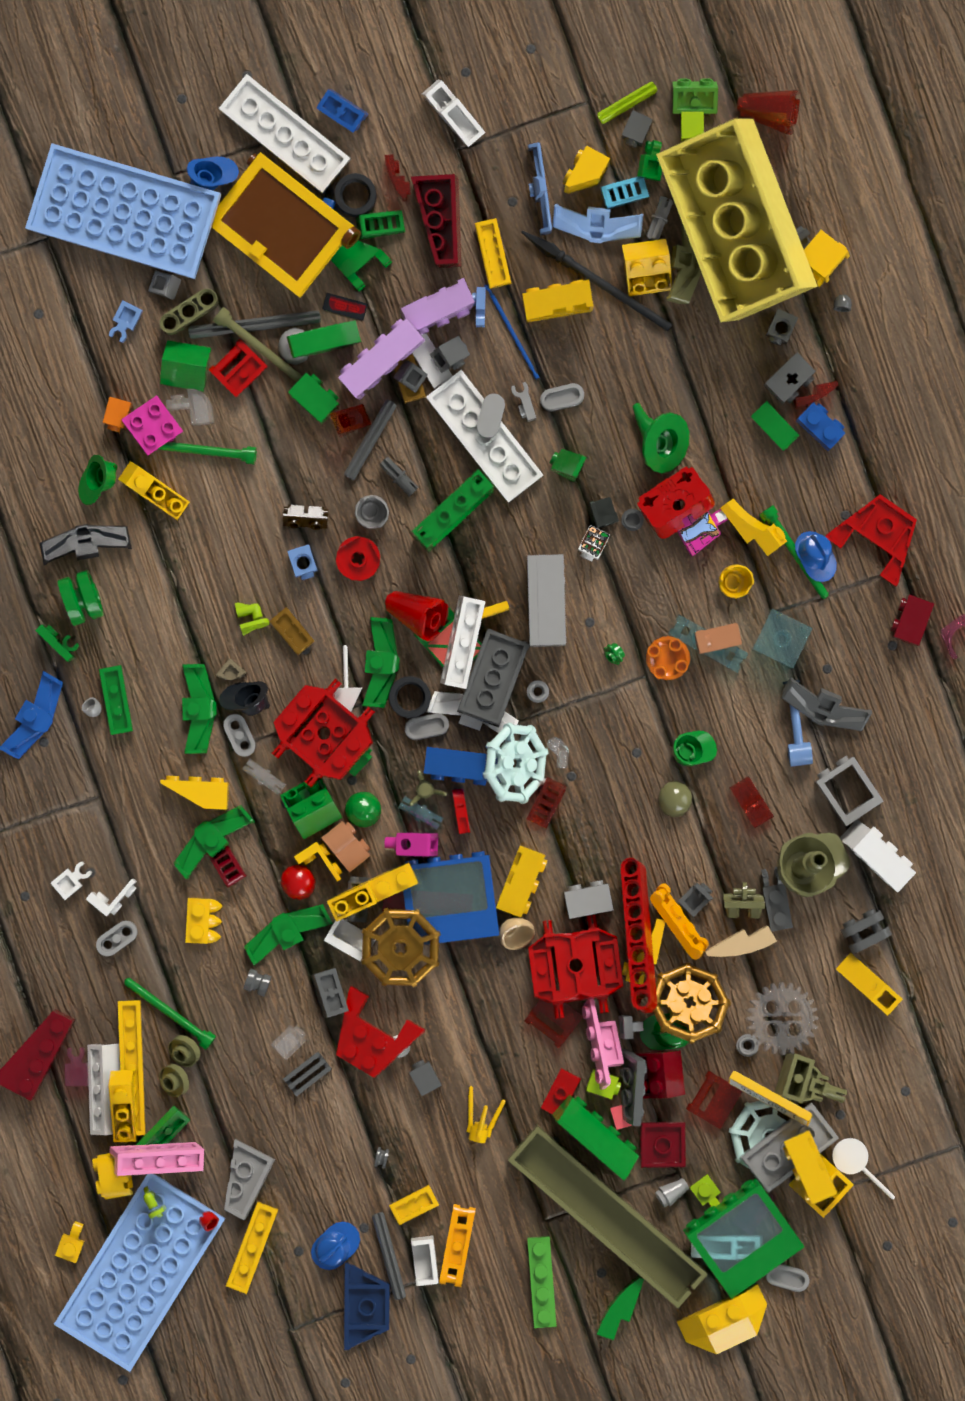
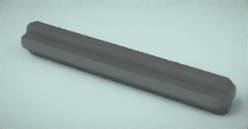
(370, 439)
(389, 1256)

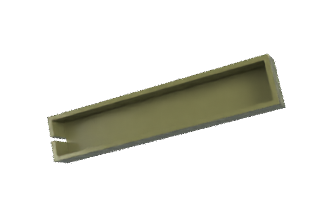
(607, 1215)

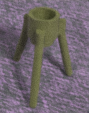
(425, 789)

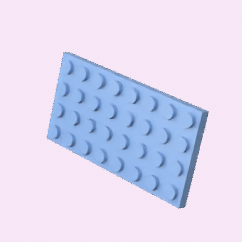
(123, 211)
(138, 1273)

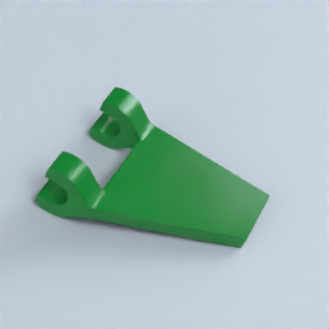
(353, 259)

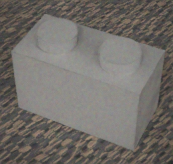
(588, 900)

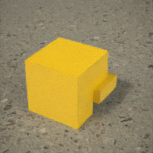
(824, 256)

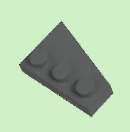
(633, 1078)

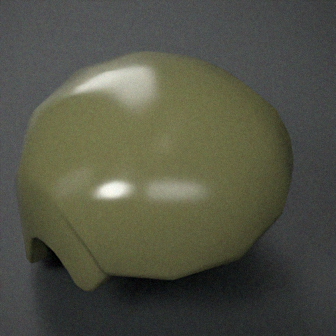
(675, 799)

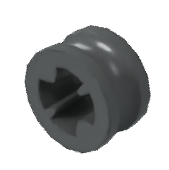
(381, 1157)

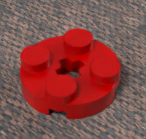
(361, 546)

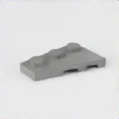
(247, 1176)

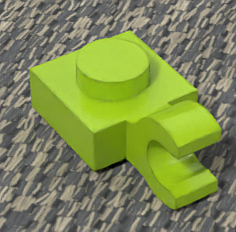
(706, 1191)

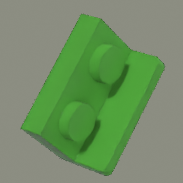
(695, 96)

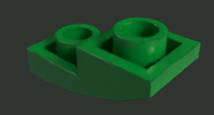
(775, 426)

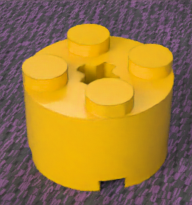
(109, 1183)

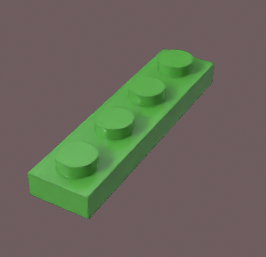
(541, 1282)

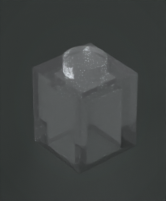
(289, 1041)

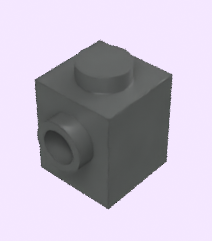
(450, 354)

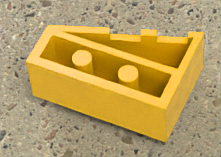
(557, 301)
(809, 1168)

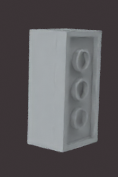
(546, 600)

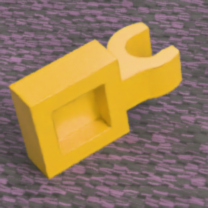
(71, 1245)

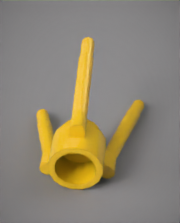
(479, 1131)

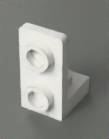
(100, 900)

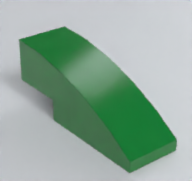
(324, 339)
(620, 1308)

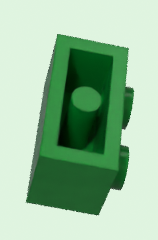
(314, 398)

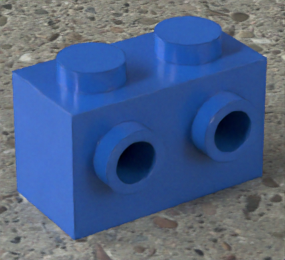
(820, 426)

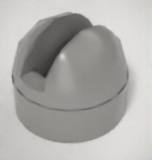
(91, 707)

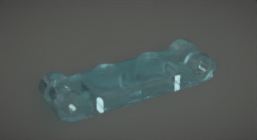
(718, 655)

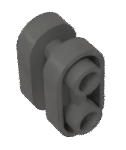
(852, 929)

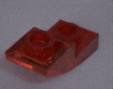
(398, 182)

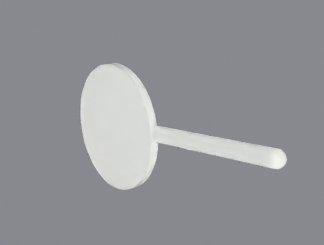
(851, 1157)

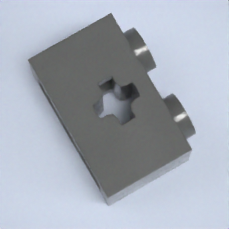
(794, 366)

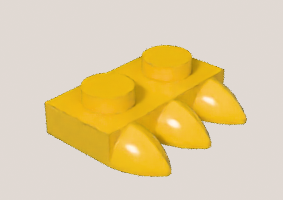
(200, 920)

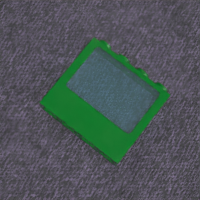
(743, 1237)

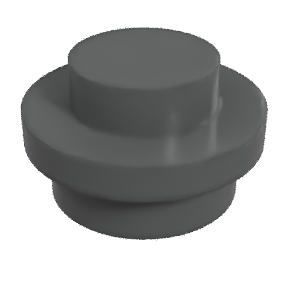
(632, 519)

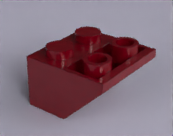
(663, 1074)

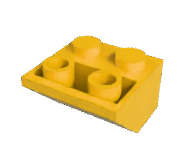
(588, 170)
(647, 267)
(840, 1182)

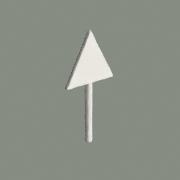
(346, 695)

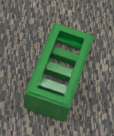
(372, 233)

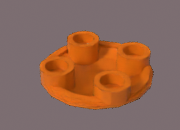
(668, 658)

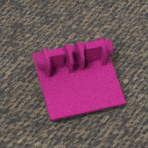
(152, 425)

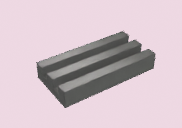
(291, 1085)

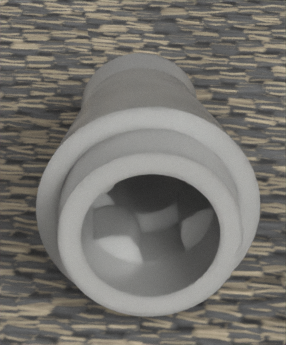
(670, 1193)

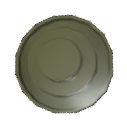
(184, 1051)
(174, 1080)

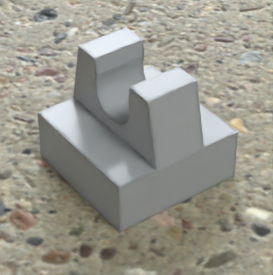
(627, 1026)

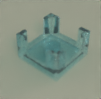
(782, 638)

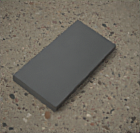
(493, 677)

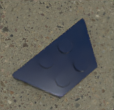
(365, 1306)

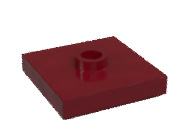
(662, 1144)

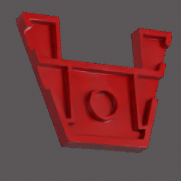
(885, 527)
(367, 1045)

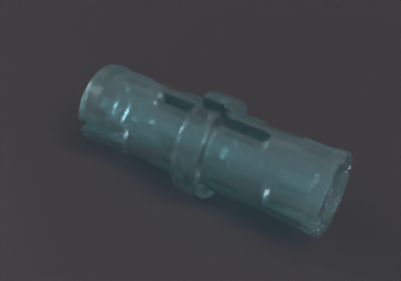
(421, 813)

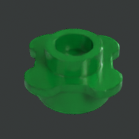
(614, 653)

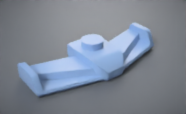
(597, 225)

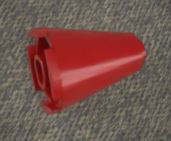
(418, 613)

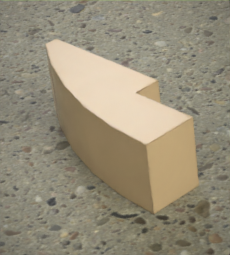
(741, 943)

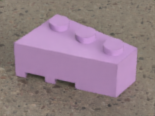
(439, 307)

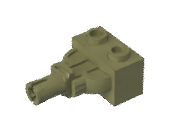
(801, 1082)

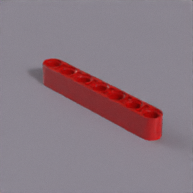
(644, 944)

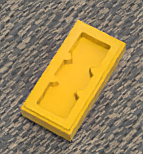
(414, 1205)

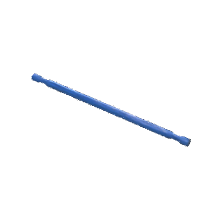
(512, 332)

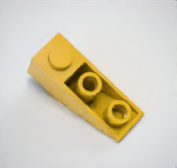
(153, 490)
(205, 794)
(869, 984)
(122, 1105)

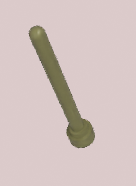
(224, 318)

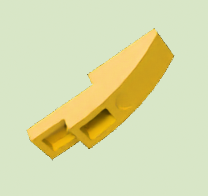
(372, 891)

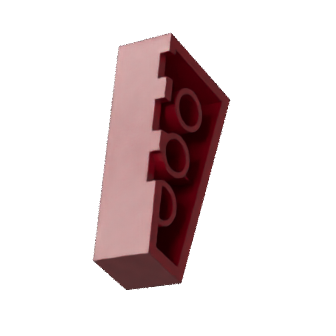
(441, 216)
(32, 1061)

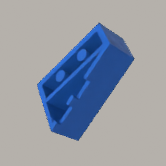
(456, 764)

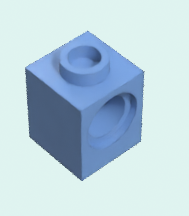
(295, 555)

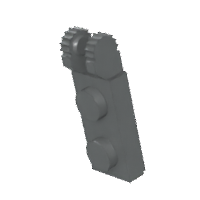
(776, 903)

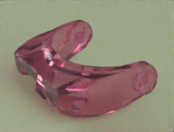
(948, 631)

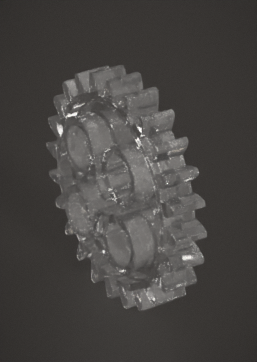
(781, 998)

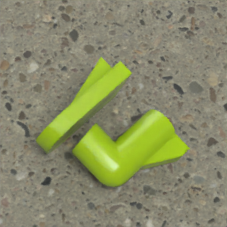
(254, 610)
(151, 1203)

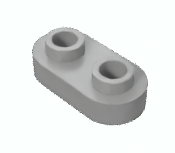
(239, 735)
(117, 938)

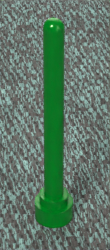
(246, 454)
(771, 517)
(203, 1037)

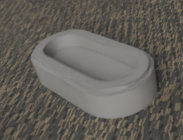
(562, 397)
(490, 415)
(426, 726)
(788, 1278)

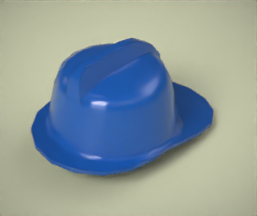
(212, 172)
(816, 556)
(335, 1245)

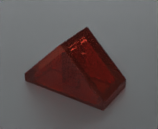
(350, 420)

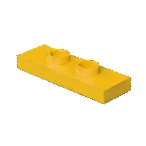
(493, 253)

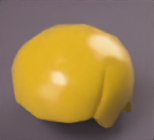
(735, 581)

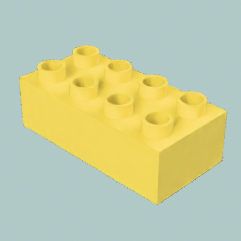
(736, 220)

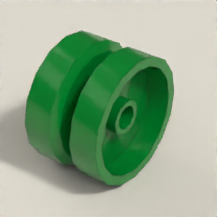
(78, 598)

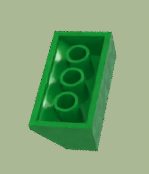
(596, 1136)

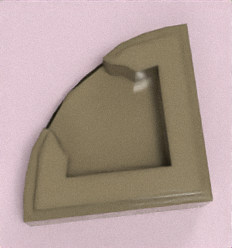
(231, 671)

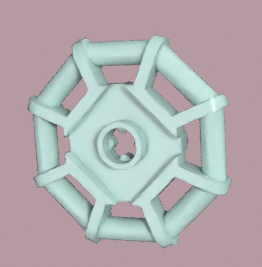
(525, 765)
(758, 1129)

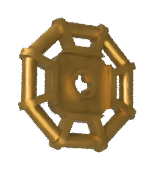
(387, 947)
(698, 994)

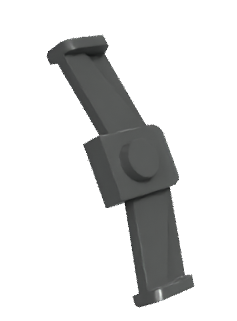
(824, 707)

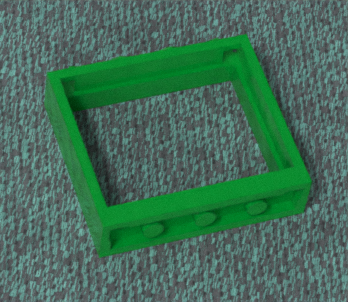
(453, 511)

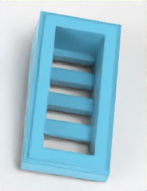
(622, 184)

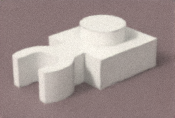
(69, 882)

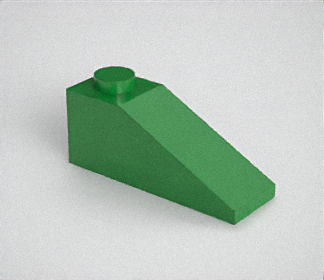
(567, 464)

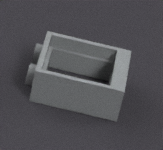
(860, 810)

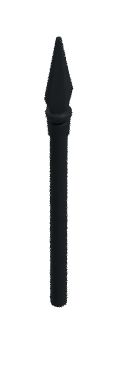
(552, 251)

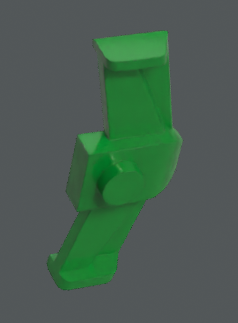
(381, 662)
(199, 708)
(211, 838)
(286, 931)

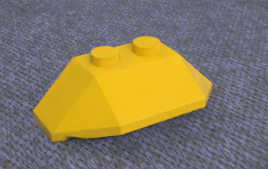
(726, 1321)

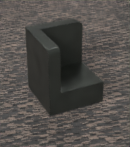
(603, 512)

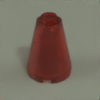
(771, 109)

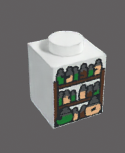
(593, 543)

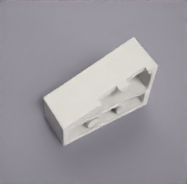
(878, 855)

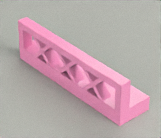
(157, 1158)

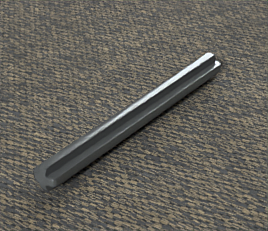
(257, 324)

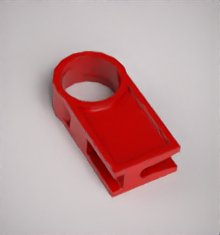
(461, 811)

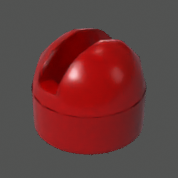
(208, 1221)

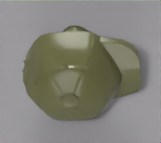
(812, 863)

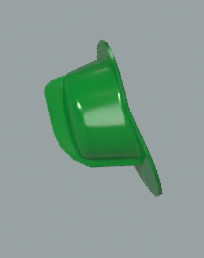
(97, 477)
(656, 1040)

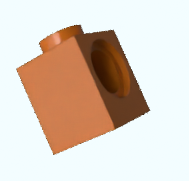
(115, 411)

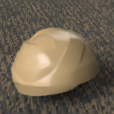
(516, 933)

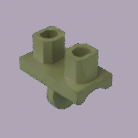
(744, 898)

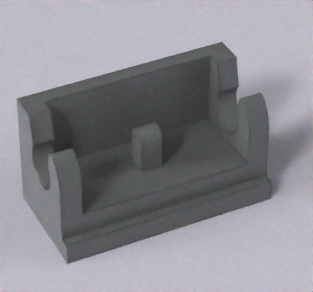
(329, 993)

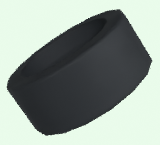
(351, 178)
(393, 697)

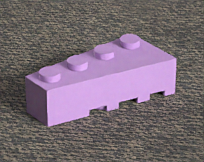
(381, 358)

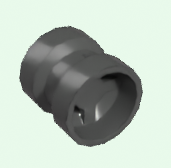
(257, 982)

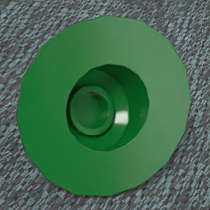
(663, 439)

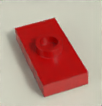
(562, 1087)

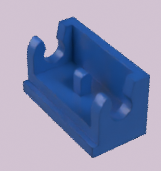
(342, 110)

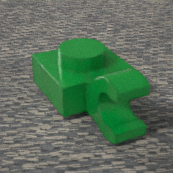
(649, 164)

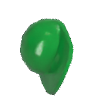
(694, 748)

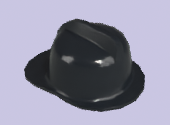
(246, 697)

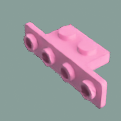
(605, 1044)

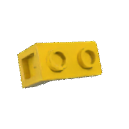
(309, 855)

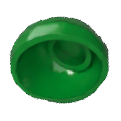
(363, 809)

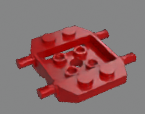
(308, 743)
(580, 984)

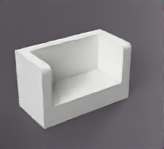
(347, 938)
(425, 1260)

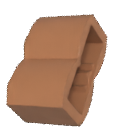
(346, 845)

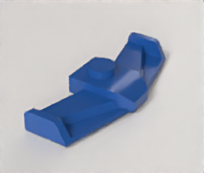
(34, 717)

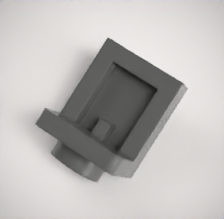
(696, 898)

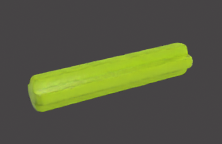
(627, 102)

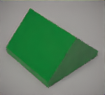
(185, 365)

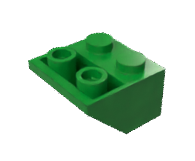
(311, 807)

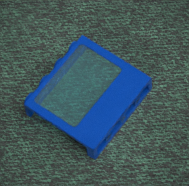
(454, 897)

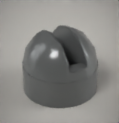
(842, 303)

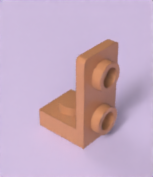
(717, 638)

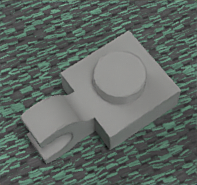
(526, 409)

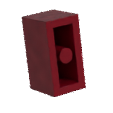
(912, 620)

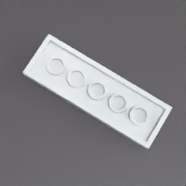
(284, 133)
(498, 456)

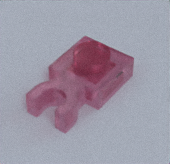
(76, 1072)

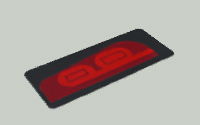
(345, 306)

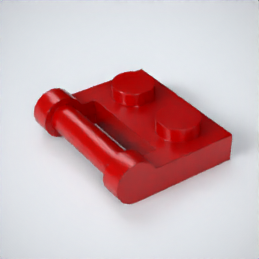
(243, 373)

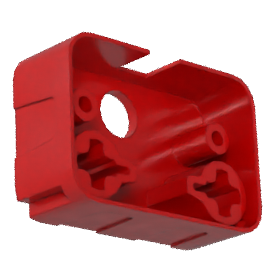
(662, 516)

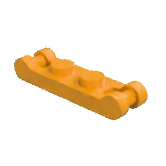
(678, 922)
(457, 1245)

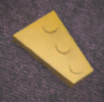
(521, 881)

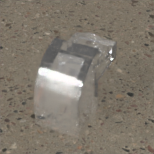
(200, 407)

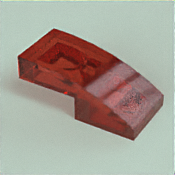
(820, 390)
(751, 802)

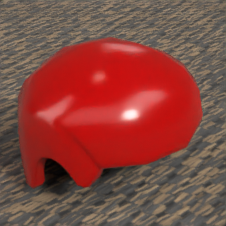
(298, 882)

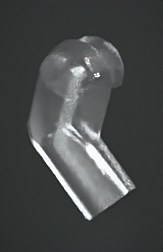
(560, 750)

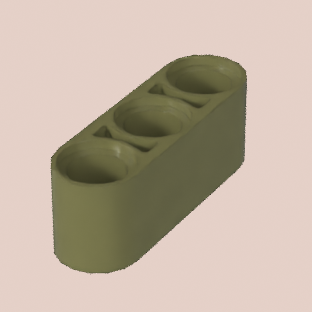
(177, 313)

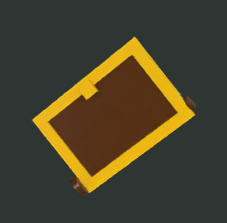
(282, 224)

